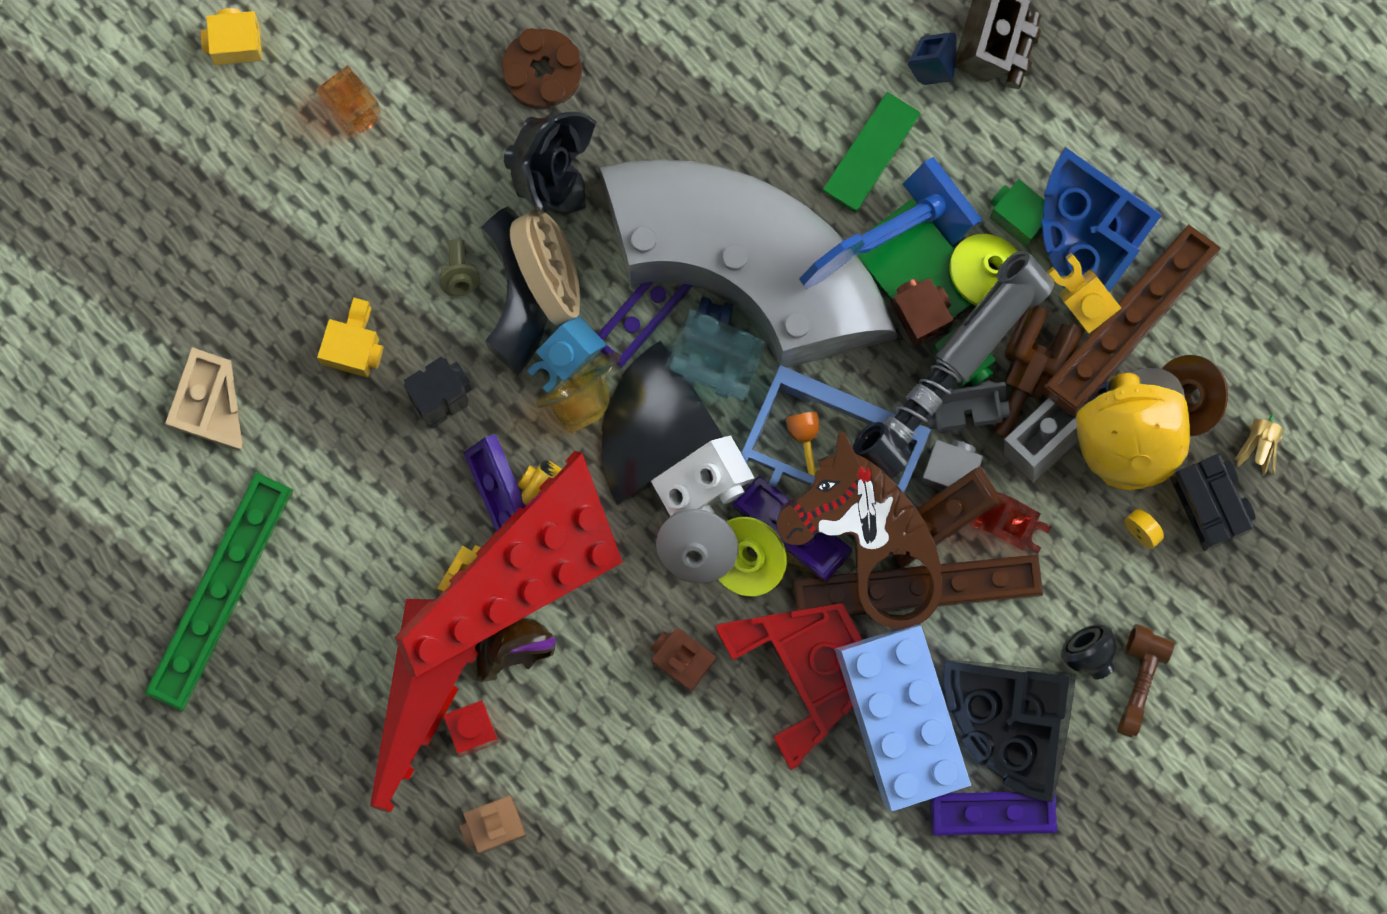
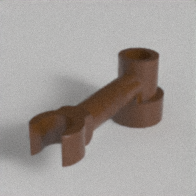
(1149, 650)

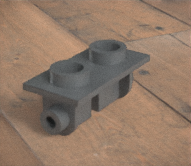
(984, 400)

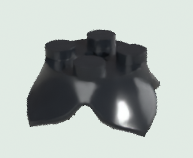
(543, 161)

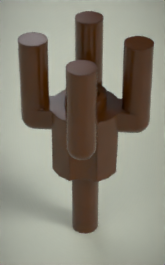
(1034, 363)

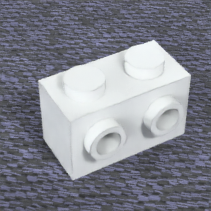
(704, 478)

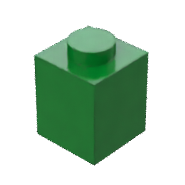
(1018, 212)

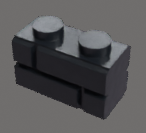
(438, 391)
(1213, 501)

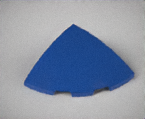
(1092, 219)

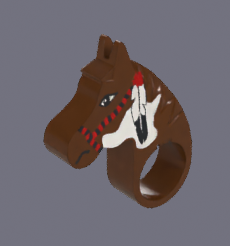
(862, 500)

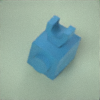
(567, 352)

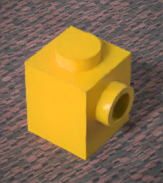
(232, 37)

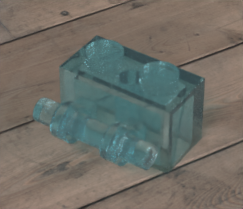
(715, 355)

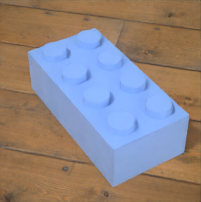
(903, 717)

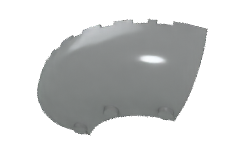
(747, 247)

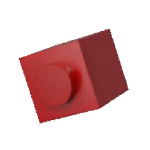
(471, 728)

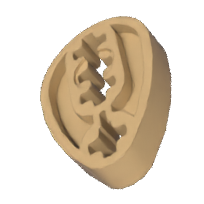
(547, 265)

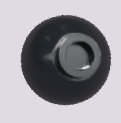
(1091, 651)

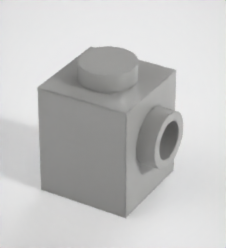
(949, 464)

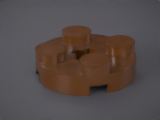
(550, 89)

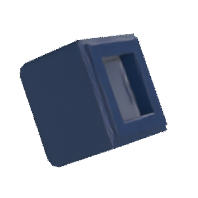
(934, 58)

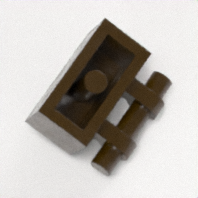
(998, 40)

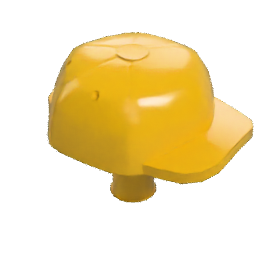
(1134, 433)

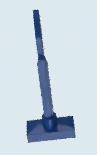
(937, 202)

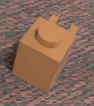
(492, 825)

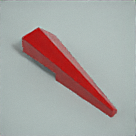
(413, 714)

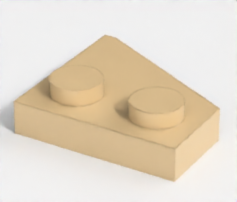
(207, 400)

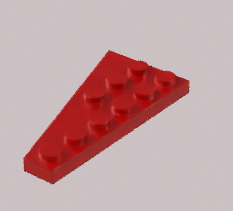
(523, 567)

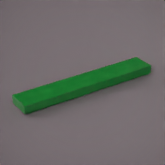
(219, 591)

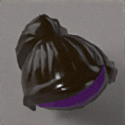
(516, 644)

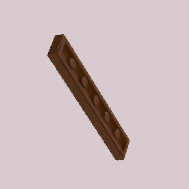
(1139, 313)
(910, 586)

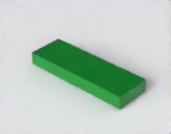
(871, 152)

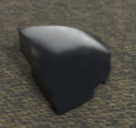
(651, 424)
(1013, 720)

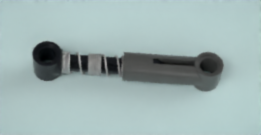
(1019, 286)

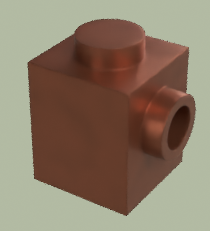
(922, 310)

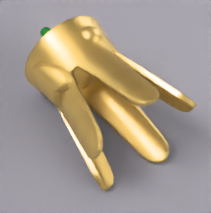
(1266, 436)

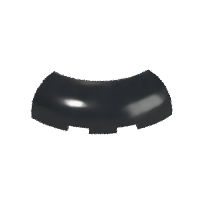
(522, 318)

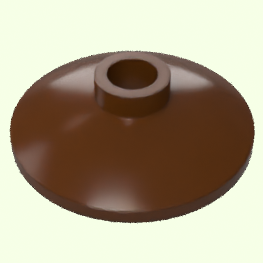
(1201, 374)

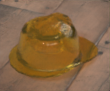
(583, 397)

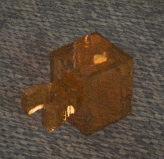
(349, 101)

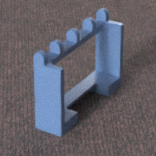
(810, 389)

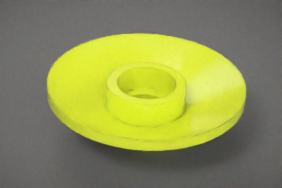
(970, 265)
(755, 574)

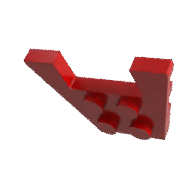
(807, 650)

